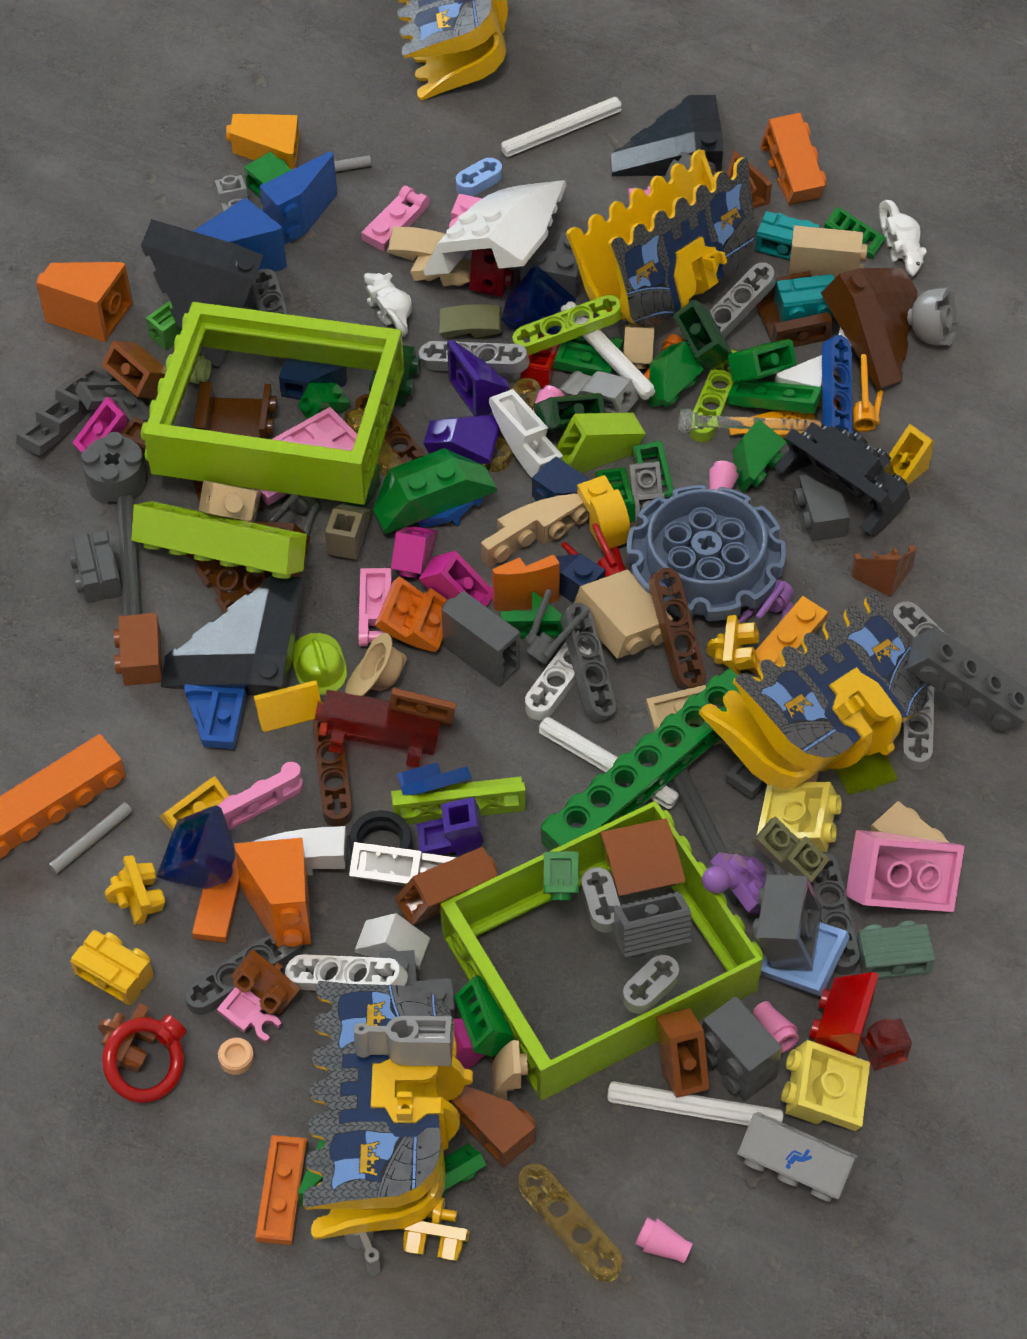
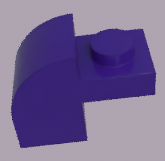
(456, 832)

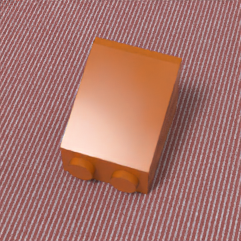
(85, 296)
(277, 887)

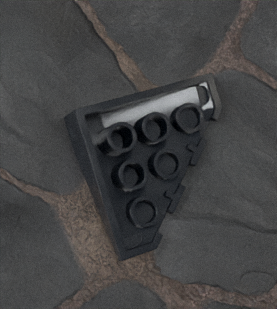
(685, 129)
(199, 270)
(245, 646)

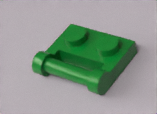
(582, 357)

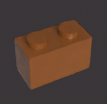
(134, 368)
(139, 649)
(682, 1052)

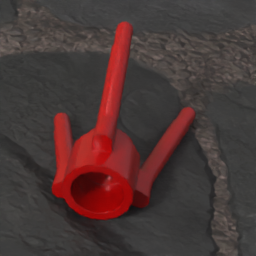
(611, 563)

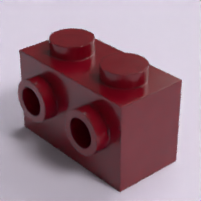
(486, 275)

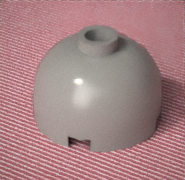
(933, 316)

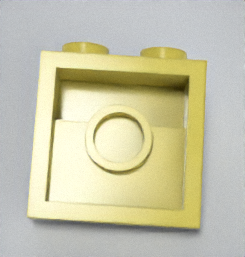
(804, 811)
(826, 1086)

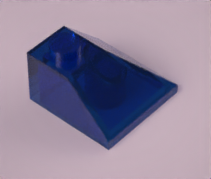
(535, 299)
(199, 851)

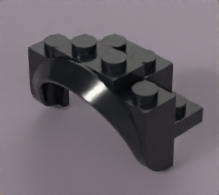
(852, 465)

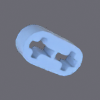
(479, 177)

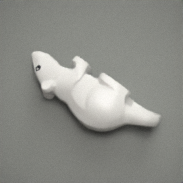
(903, 236)
(393, 303)

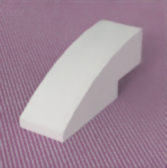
(523, 431)
(322, 846)

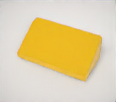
(287, 706)
(203, 797)

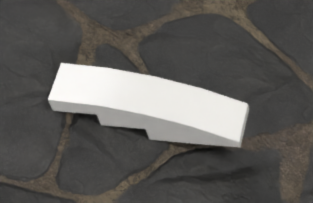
(390, 863)

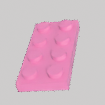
(322, 430)

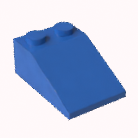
(300, 196)

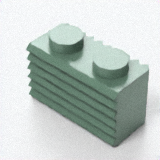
(896, 950)

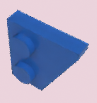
(216, 713)

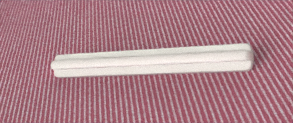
(560, 126)
(615, 357)
(595, 755)
(687, 1105)

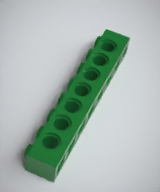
(643, 780)

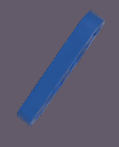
(838, 358)

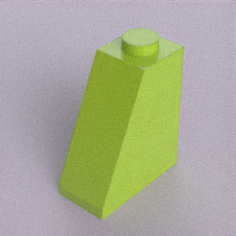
(599, 439)

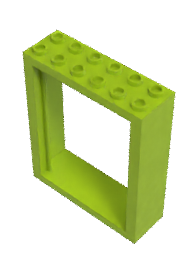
(269, 462)
(523, 890)

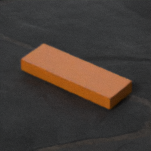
(217, 910)
(280, 1190)

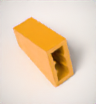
(260, 133)

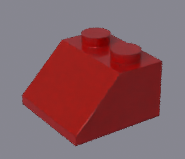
(845, 1012)

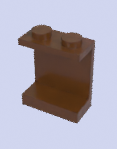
(800, 330)
(235, 415)

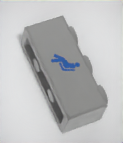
(797, 1157)

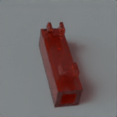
(374, 723)

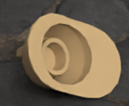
(378, 668)

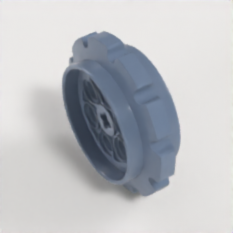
(715, 544)

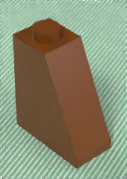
(425, 891)

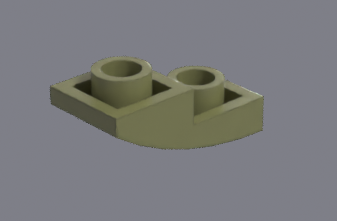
(476, 319)
(792, 854)

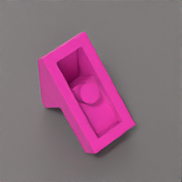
(105, 420)

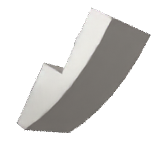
(230, 190)
(645, 484)

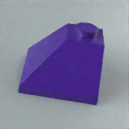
(473, 379)
(467, 436)

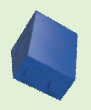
(251, 229)

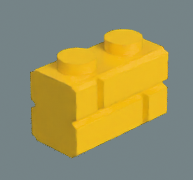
(112, 966)

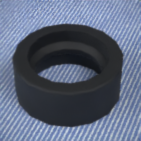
(378, 821)

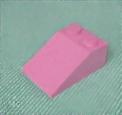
(904, 871)

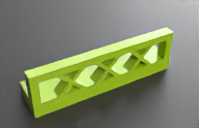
(492, 797)

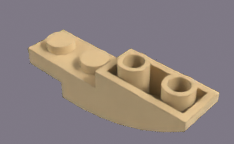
(542, 520)

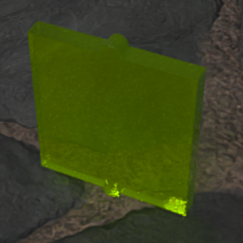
(867, 774)

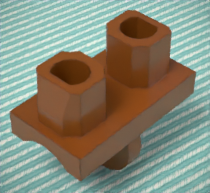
(265, 982)
(128, 1055)

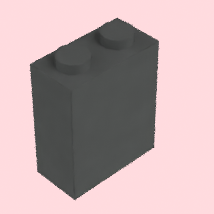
(480, 638)

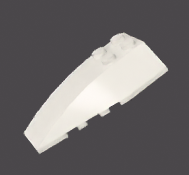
(507, 221)

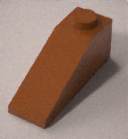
(495, 1124)

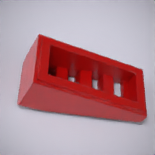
(541, 366)

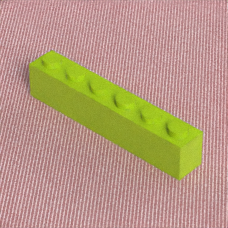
(219, 538)

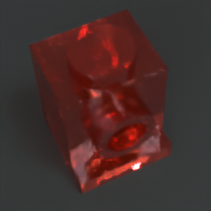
(884, 1038)

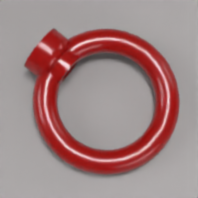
(167, 1032)

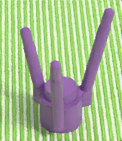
(776, 602)

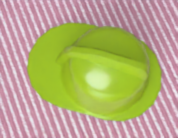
(319, 659)

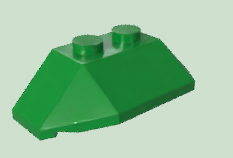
(429, 488)

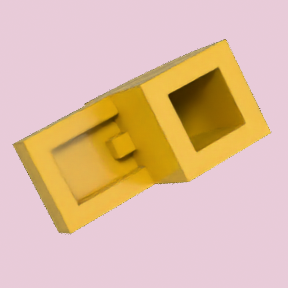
(605, 509)

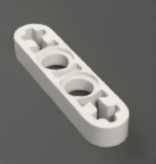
(555, 695)
(346, 971)

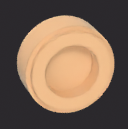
(236, 1056)

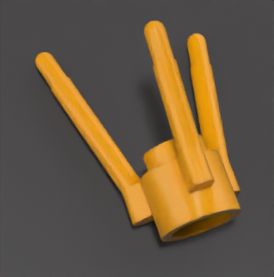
(864, 414)

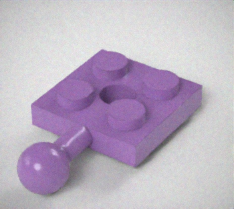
(740, 874)

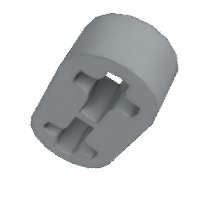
(594, 901)
(655, 989)

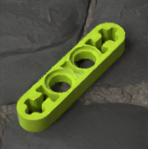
(566, 320)
(715, 395)

